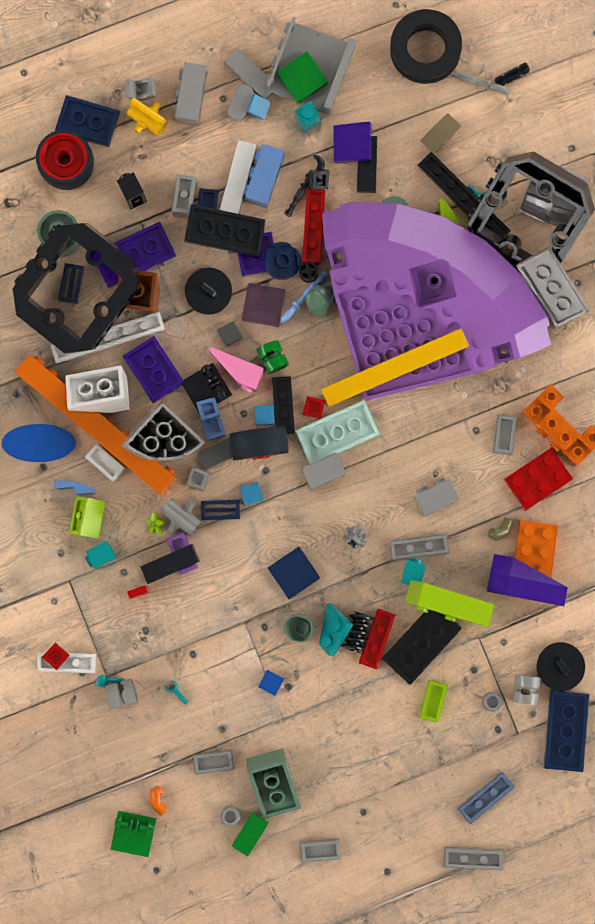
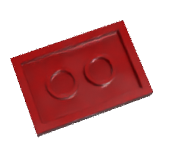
(538, 479)

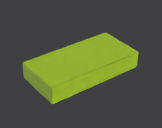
(433, 701)

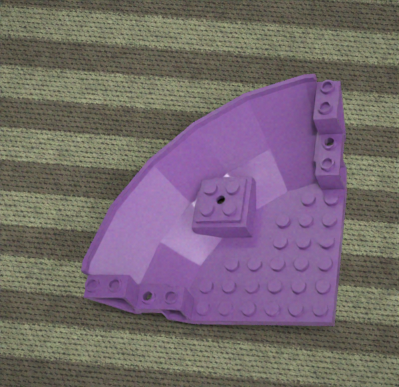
(395, 307)

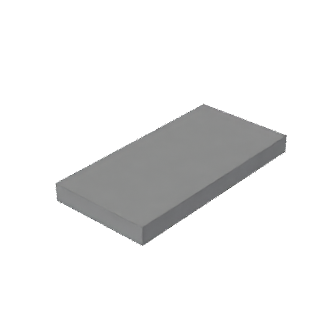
(552, 287)

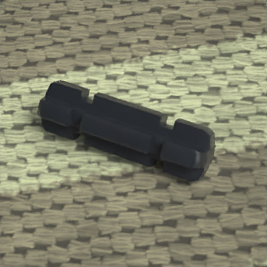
(512, 74)

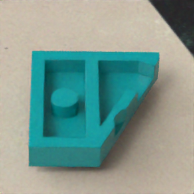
(334, 630)

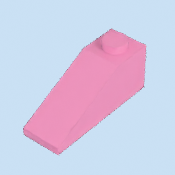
(243, 372)

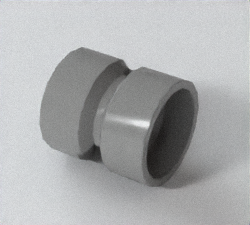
(526, 682)
(121, 694)

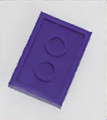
(153, 369)

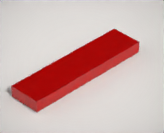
(313, 226)

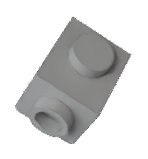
(141, 89)

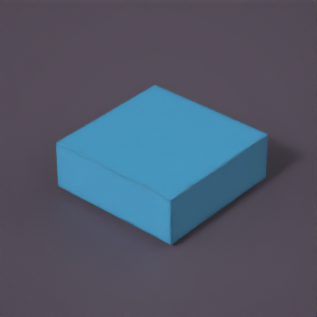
(258, 107)
(264, 415)
(251, 493)

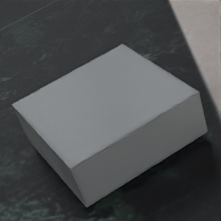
(197, 478)

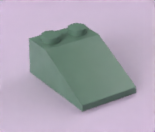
(273, 783)

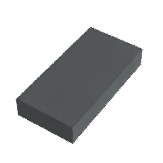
(216, 454)

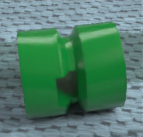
(276, 362)

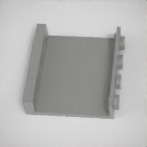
(327, 52)

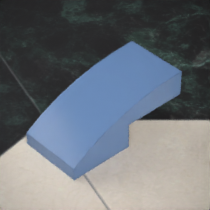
(210, 419)
(79, 488)

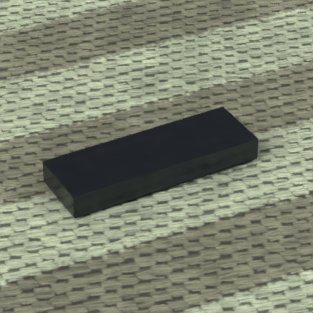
(367, 172)
(283, 403)
(170, 563)

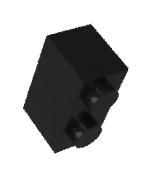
(131, 190)

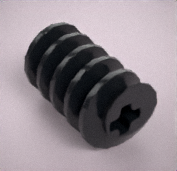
(357, 631)

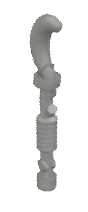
(469, 78)

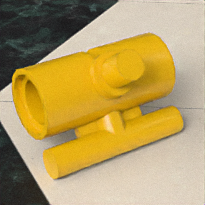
(147, 117)

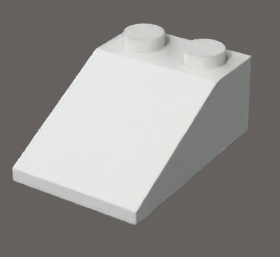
(98, 390)

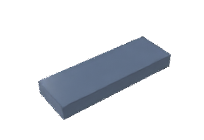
(486, 797)

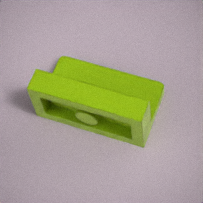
(87, 517)

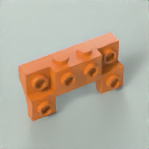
(557, 429)

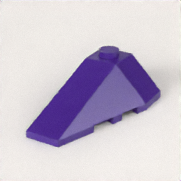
(519, 580)

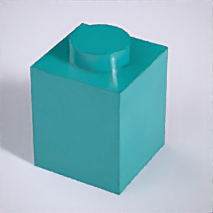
(307, 117)
(100, 555)
(413, 571)

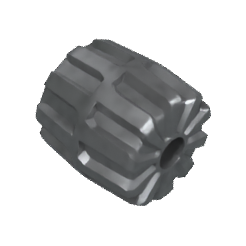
(551, 209)

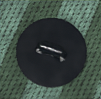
(208, 291)
(560, 666)

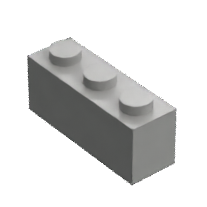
(190, 93)

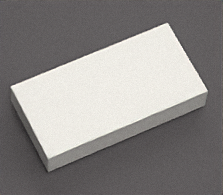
(105, 462)

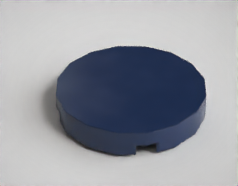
(282, 260)

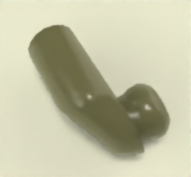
(501, 532)

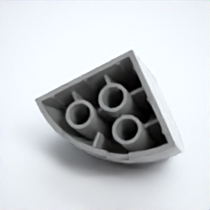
(161, 437)

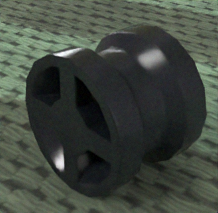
(308, 267)

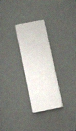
(75, 663)

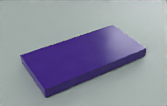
(146, 246)

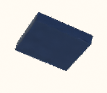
(294, 573)

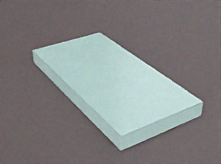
(337, 432)

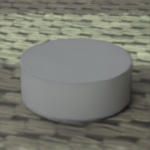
(491, 701)
(230, 816)

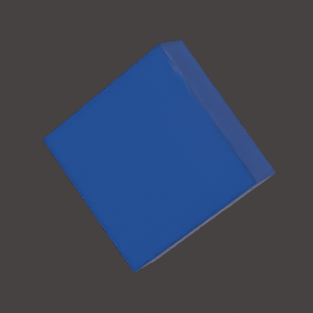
(271, 682)

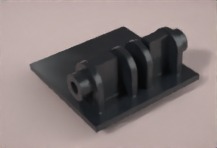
(206, 384)

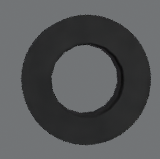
(432, 21)

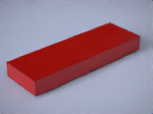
(377, 638)

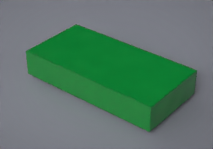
(250, 834)

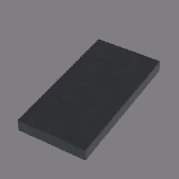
(224, 230)
(420, 645)

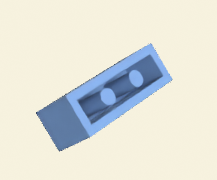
(264, 175)

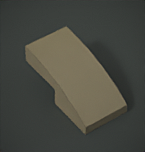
(440, 133)

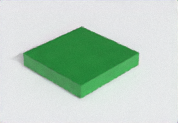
(302, 77)

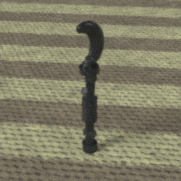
(299, 194)

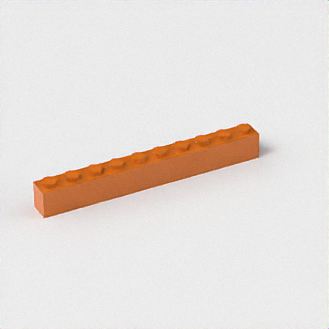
(94, 424)

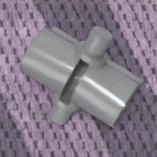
(180, 516)

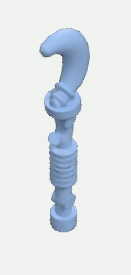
(296, 305)

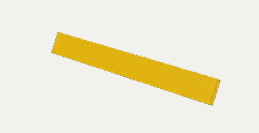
(395, 367)

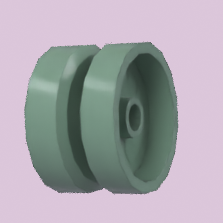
(55, 219)

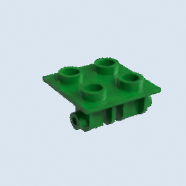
(133, 833)

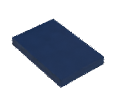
(89, 120)

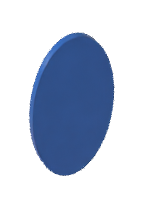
(38, 443)

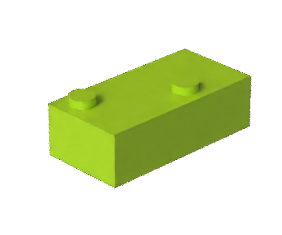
(449, 603)

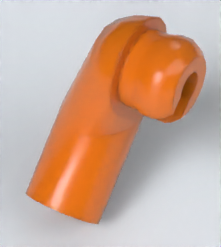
(154, 800)

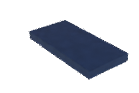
(566, 731)

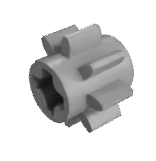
(355, 537)

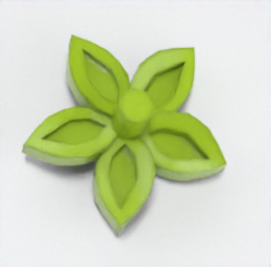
(155, 523)

